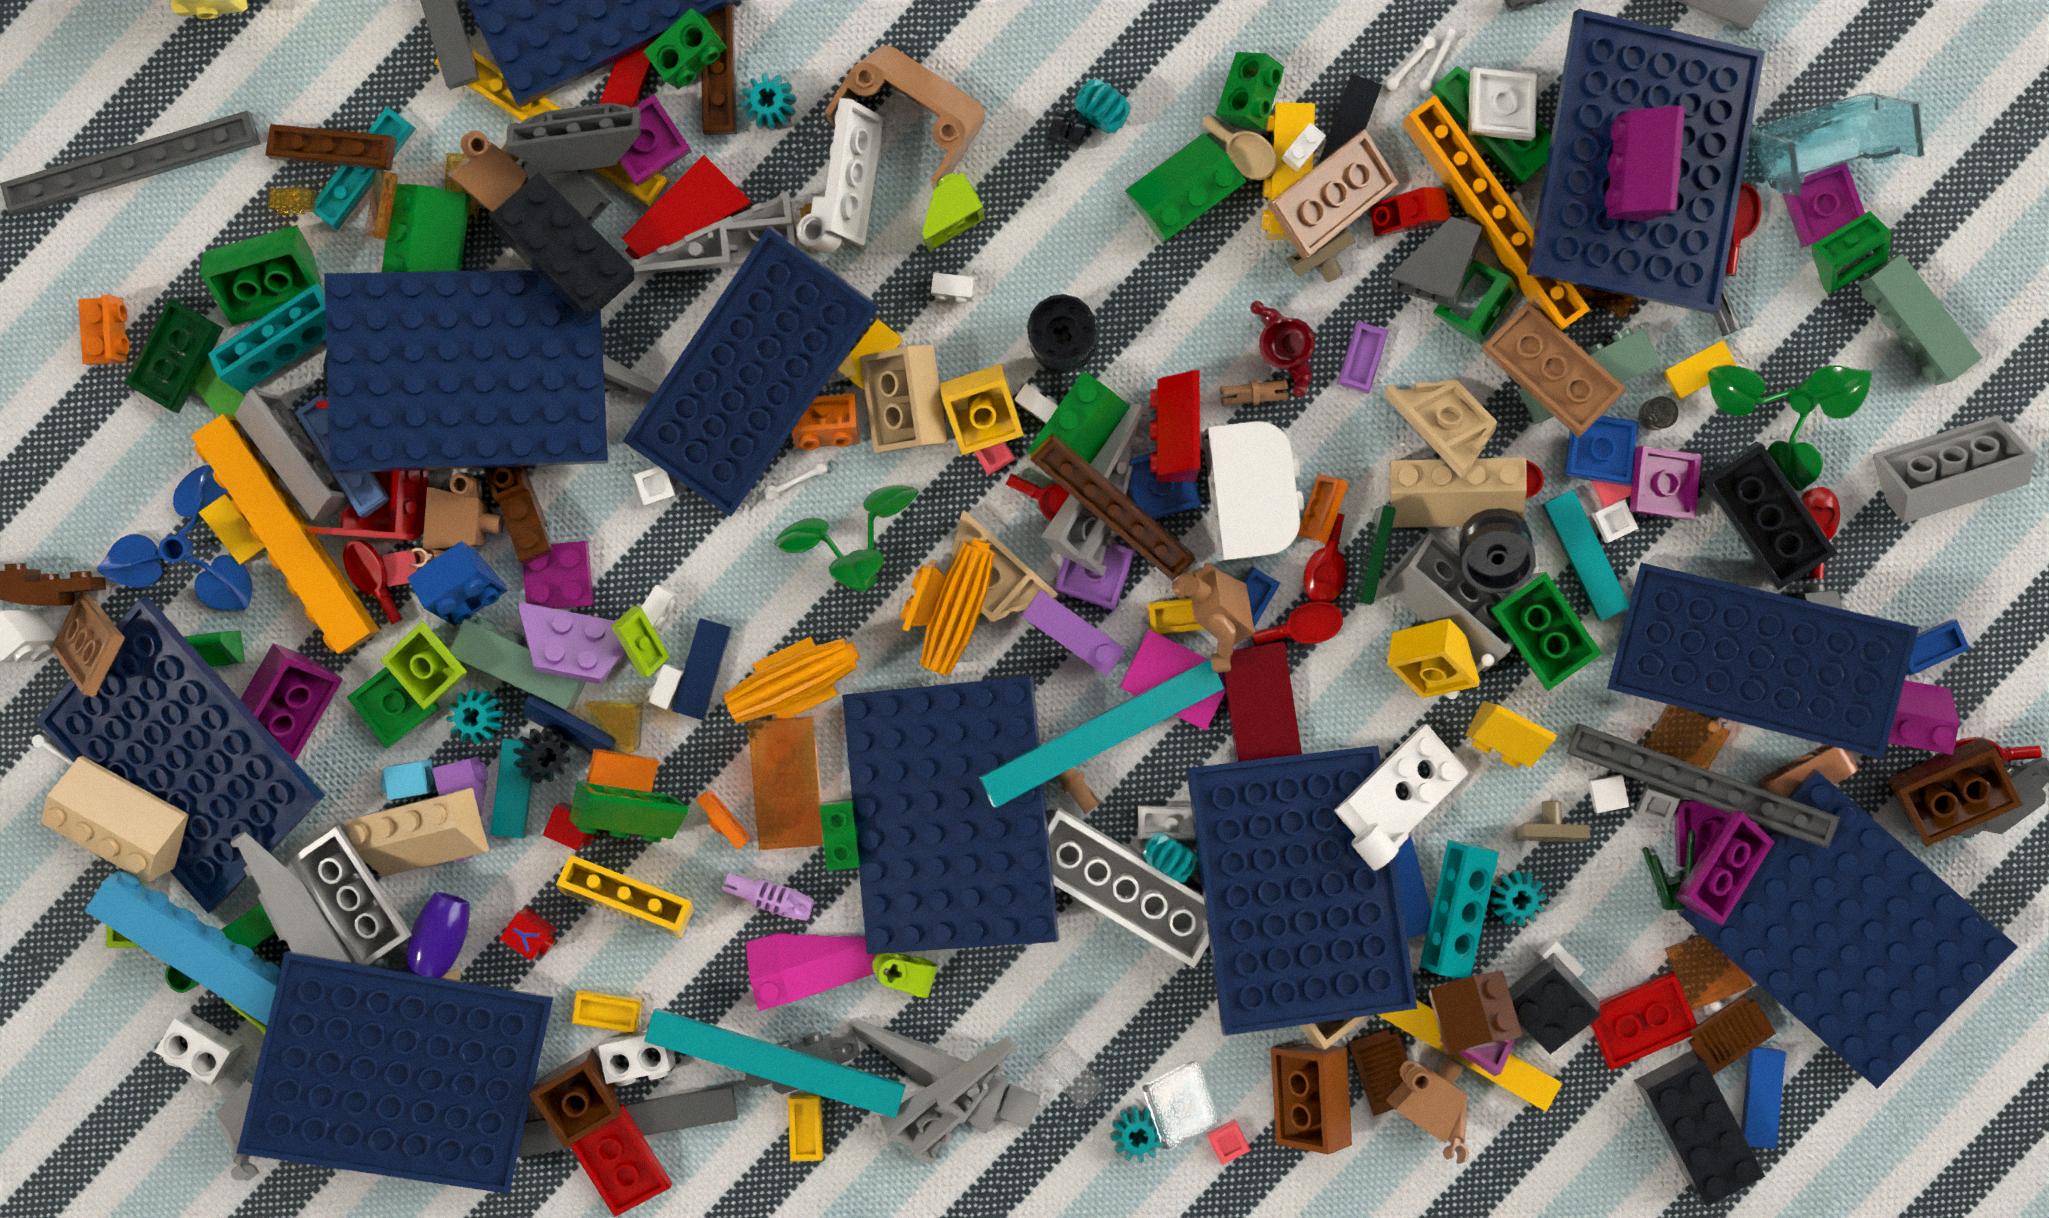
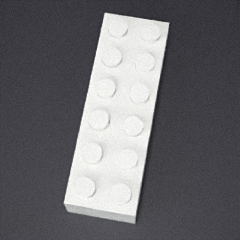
(1127, 888)

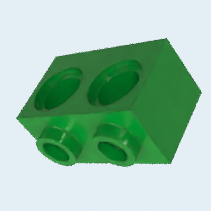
(681, 43)
(1250, 90)
(839, 834)

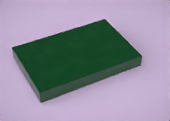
(174, 355)
(1374, 555)

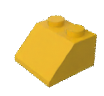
(981, 409)
(1433, 658)
(1509, 735)

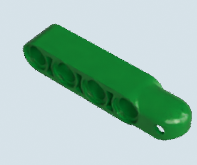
(249, 930)

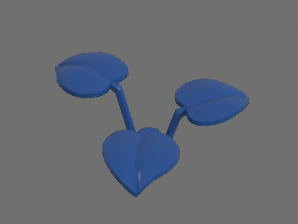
(135, 563)

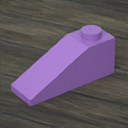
(1073, 632)
(461, 776)

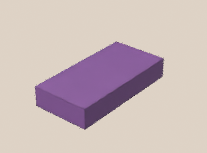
(1362, 357)

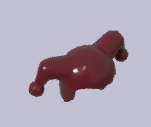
(1286, 345)

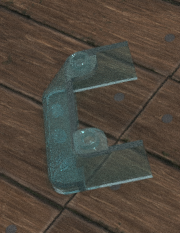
(1833, 134)

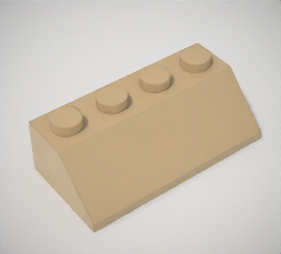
(1435, 496)
(115, 819)
(419, 833)

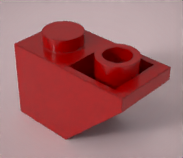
(1410, 211)

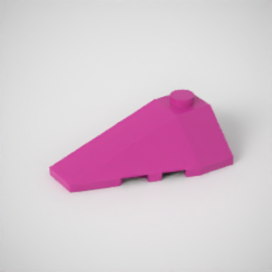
(798, 966)

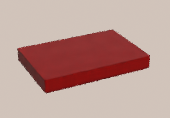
(1642, 1020)
(621, 1164)

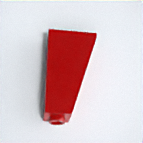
(689, 205)

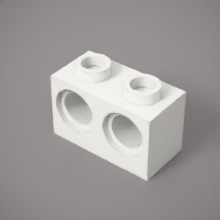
(201, 1040)
(635, 1050)

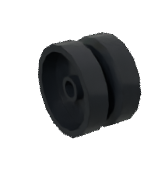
(1496, 551)

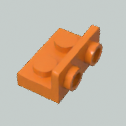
(103, 330)
(828, 423)

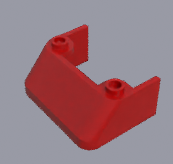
(397, 519)

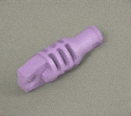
(770, 896)

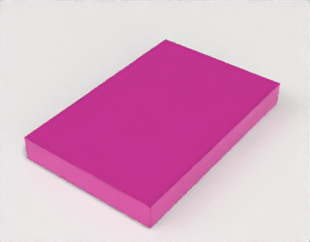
(1160, 660)

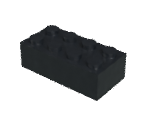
(562, 247)
(1768, 515)
(1699, 1128)

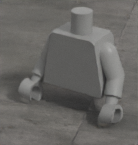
(231, 1121)

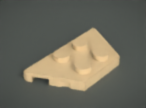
(1446, 419)
(1011, 581)

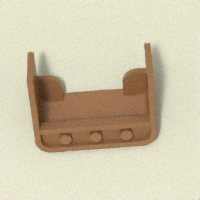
(957, 112)

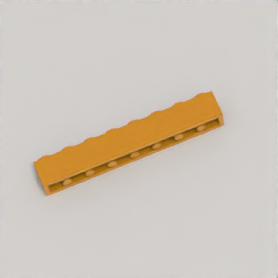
(1490, 207)
(285, 534)

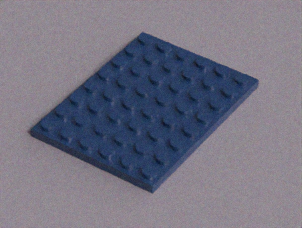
(1632, 66)
(460, 373)
(189, 741)
(930, 844)
(1288, 901)
(1857, 937)
(395, 1073)

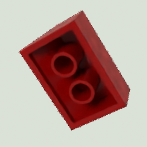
(1176, 427)

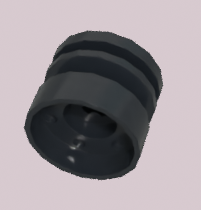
(1054, 317)

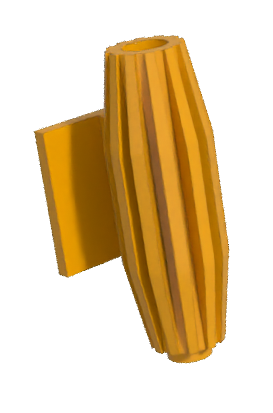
(949, 604)
(792, 680)

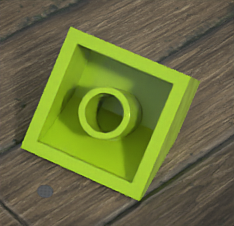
(951, 210)
(424, 666)

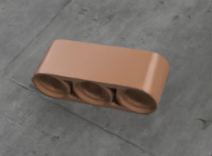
(1830, 761)

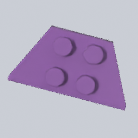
(570, 643)

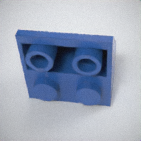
(457, 584)

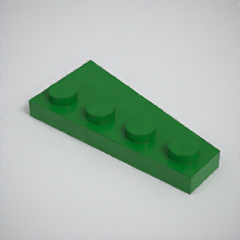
(1514, 156)

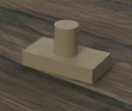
(1323, 258)
(1552, 827)

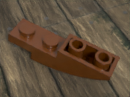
(521, 511)
(38, 589)

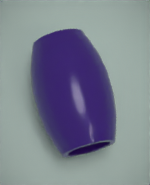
(438, 935)

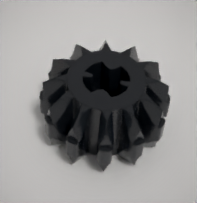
(537, 744)

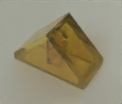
(621, 720)

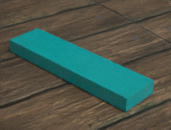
(352, 183)
(1585, 555)

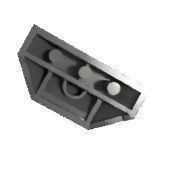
(575, 137)

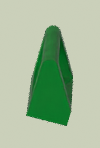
(1847, 245)
(1488, 310)
(219, 647)

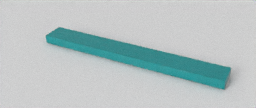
(1100, 733)
(775, 1062)

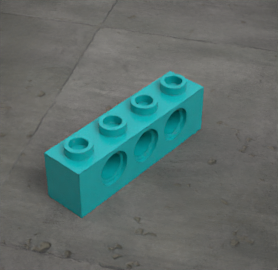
(272, 341)
(1459, 909)

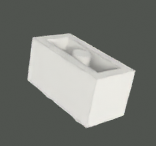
(1303, 147)
(952, 286)
(1035, 403)
(657, 605)
(666, 686)
(1554, 947)

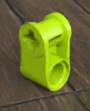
(910, 974)

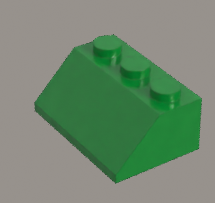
(1185, 187)
(426, 230)
(259, 273)
(1084, 418)
(1545, 630)
(626, 812)

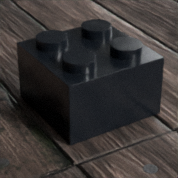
(1553, 1003)

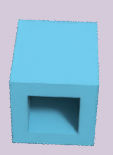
(408, 779)

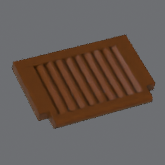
(1730, 1033)
(1378, 1065)

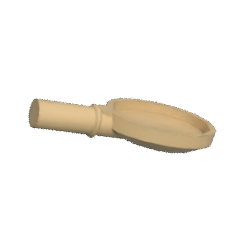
(1247, 150)

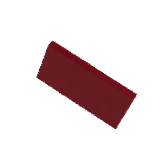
(1261, 703)

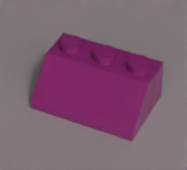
(1645, 163)
(290, 696)
(1925, 718)
(1725, 867)

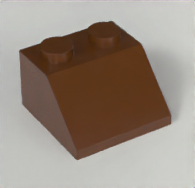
(1475, 1013)
(576, 1098)

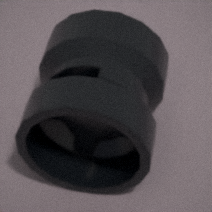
(1060, 127)

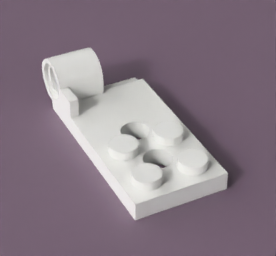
(849, 182)
(1377, 813)

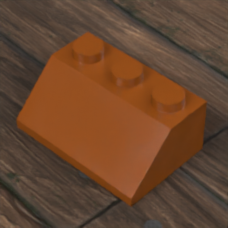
(1311, 1097)

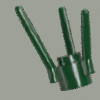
(1668, 887)

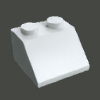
(24, 636)

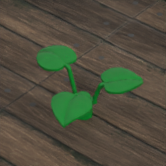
(1834, 387)
(859, 567)

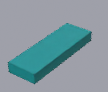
(511, 795)

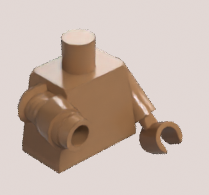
(487, 171)
(456, 518)
(1219, 607)
(1434, 1103)

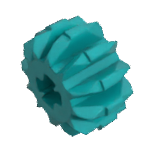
(777, 92)
(1102, 106)
(464, 712)
(1170, 857)
(1525, 905)
(1130, 1124)

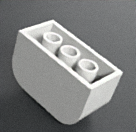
(1252, 489)

